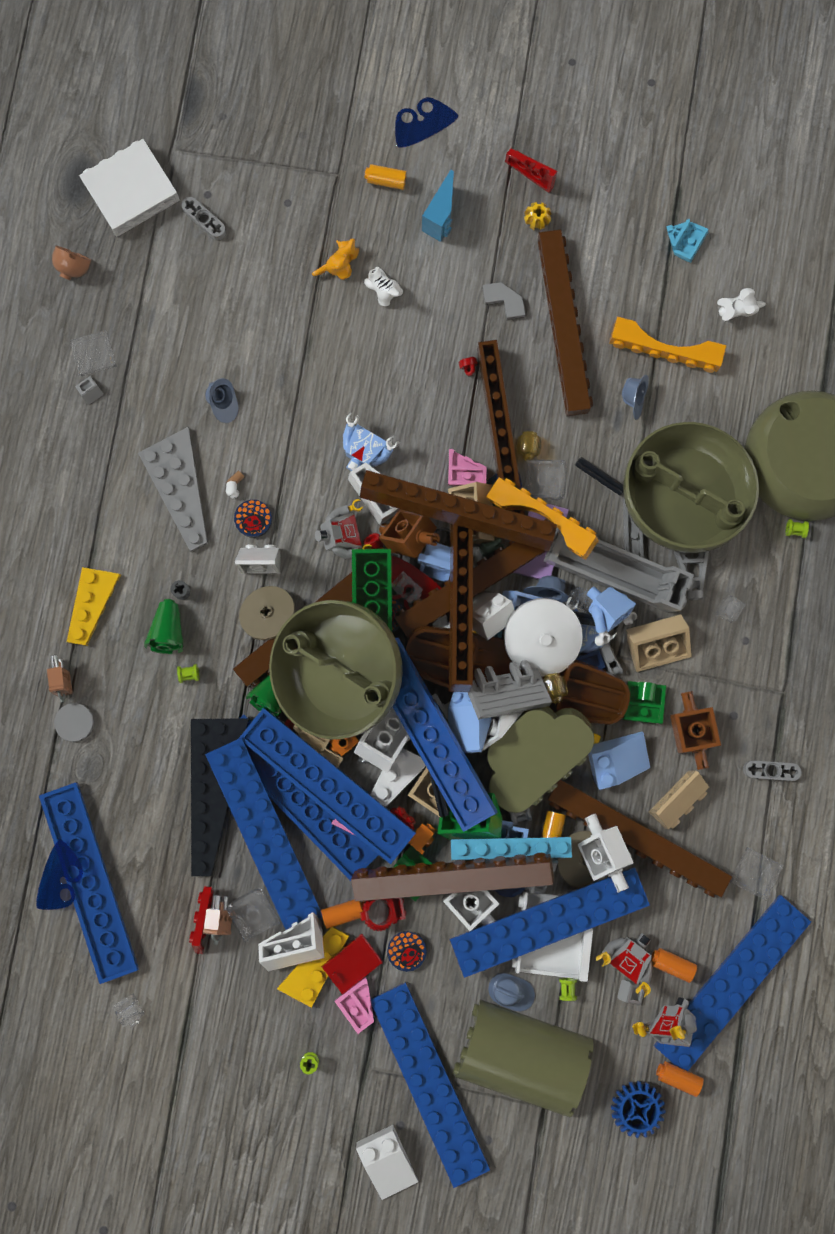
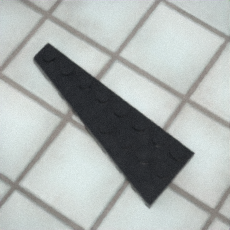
(207, 798)

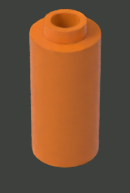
(342, 913)
(674, 965)
(680, 1078)

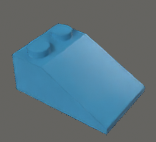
(437, 216)

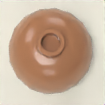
(69, 263)

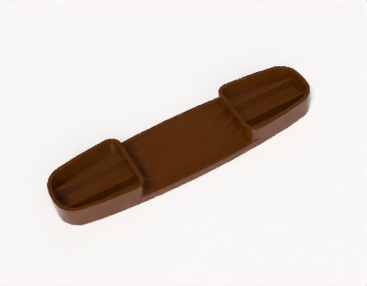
(591, 690)

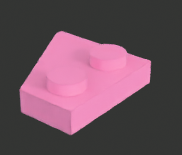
(464, 470)
(357, 1006)

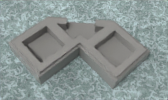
(500, 293)

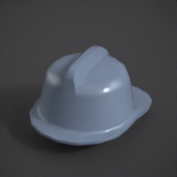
(634, 394)
(222, 399)
(549, 587)
(511, 992)

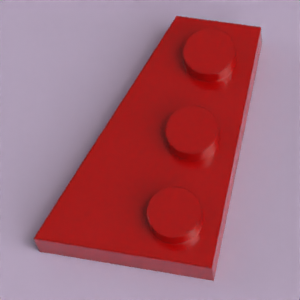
(532, 169)
(205, 902)

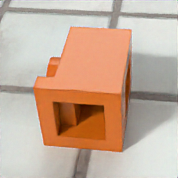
(337, 749)
(423, 837)

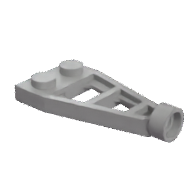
(698, 583)

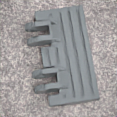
(506, 696)

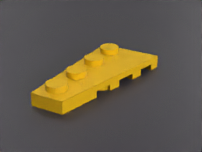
(90, 602)
(309, 977)

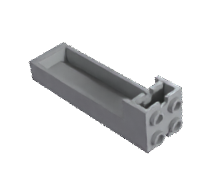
(626, 573)

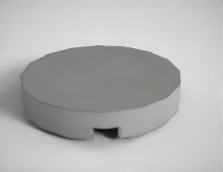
(74, 722)

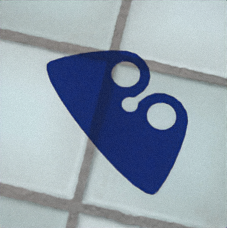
(433, 122)
(56, 867)

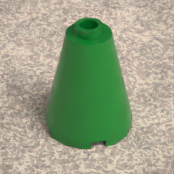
(165, 630)
(263, 697)

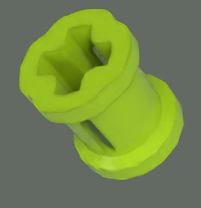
(797, 528)
(188, 673)
(565, 996)
(315, 1061)

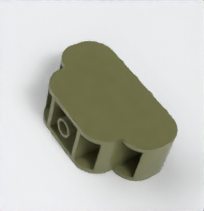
(537, 754)

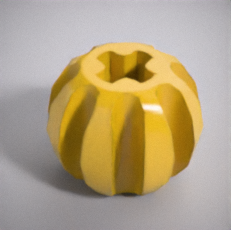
(532, 218)

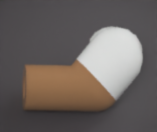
(231, 484)

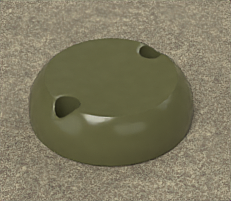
(796, 455)
(690, 487)
(336, 670)

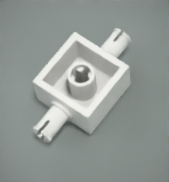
(605, 853)
(475, 914)

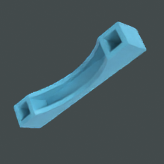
(509, 847)

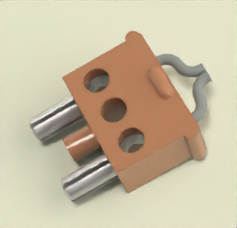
(59, 679)
(218, 919)

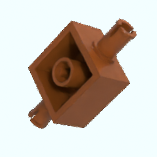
(408, 533)
(693, 718)

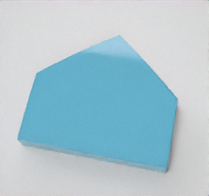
(686, 239)

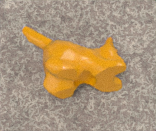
(339, 262)

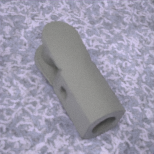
(608, 656)

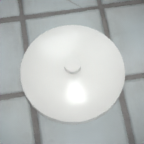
(544, 635)

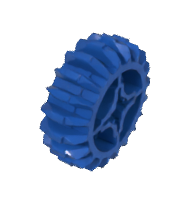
(631, 1113)

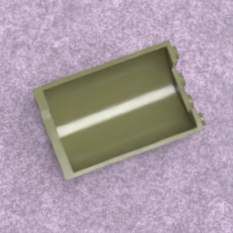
(525, 1059)

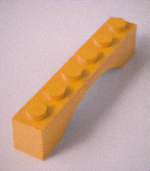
(629, 335)
(508, 497)

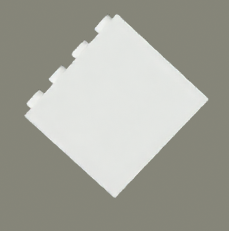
(129, 187)
(563, 958)

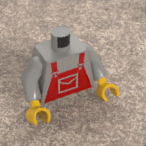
(341, 531)
(630, 960)
(671, 1026)

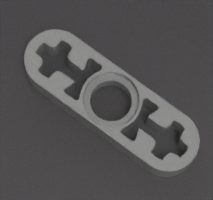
(201, 210)
(786, 766)

